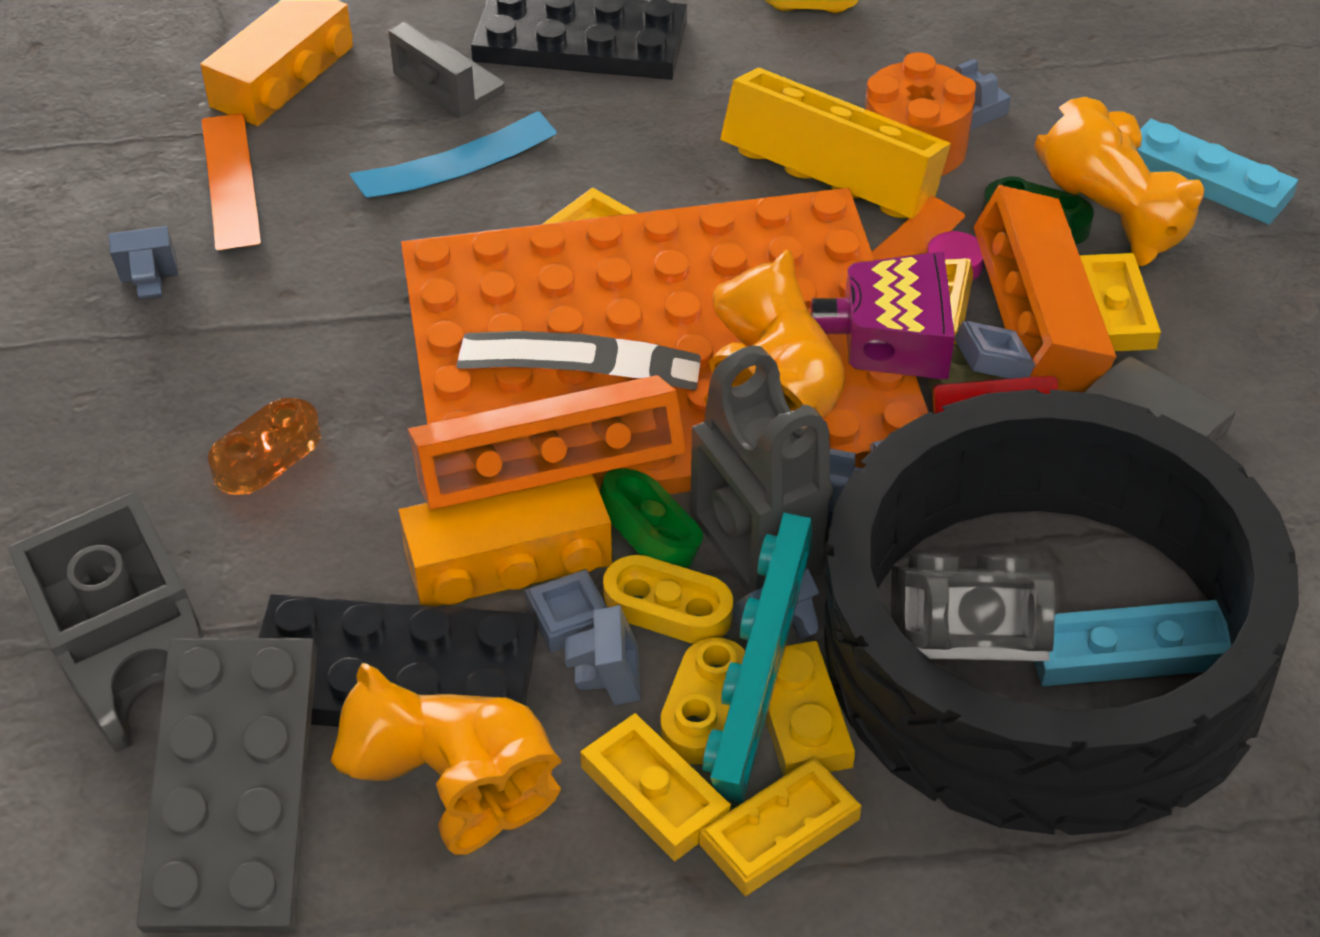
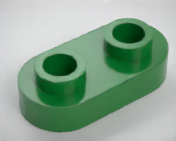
(650, 517)

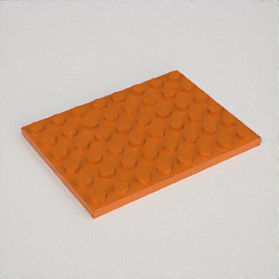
(640, 282)

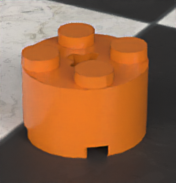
(926, 99)

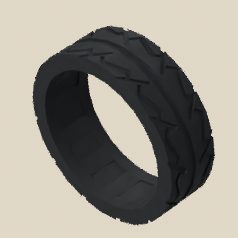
(1072, 457)

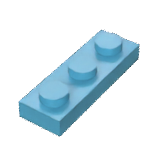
(1226, 176)
(1135, 643)

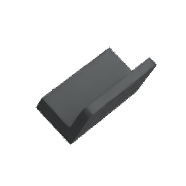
(441, 71)

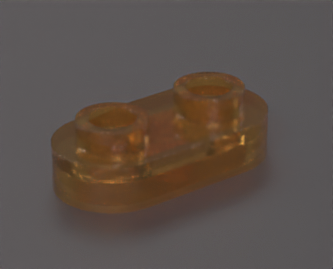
(264, 446)

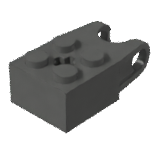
(755, 464)
(107, 606)
(974, 611)

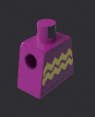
(894, 316)

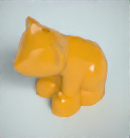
(1099, 157)
(770, 312)
(485, 749)

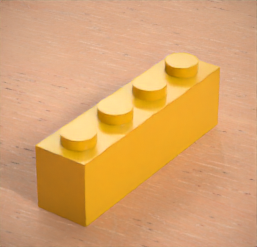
(834, 142)

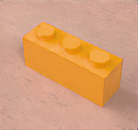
(276, 57)
(505, 540)

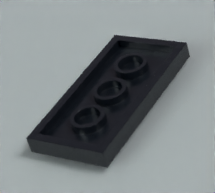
(583, 35)
(410, 644)

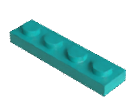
(750, 685)

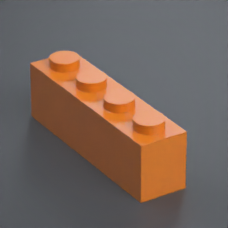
(1043, 287)
(546, 441)

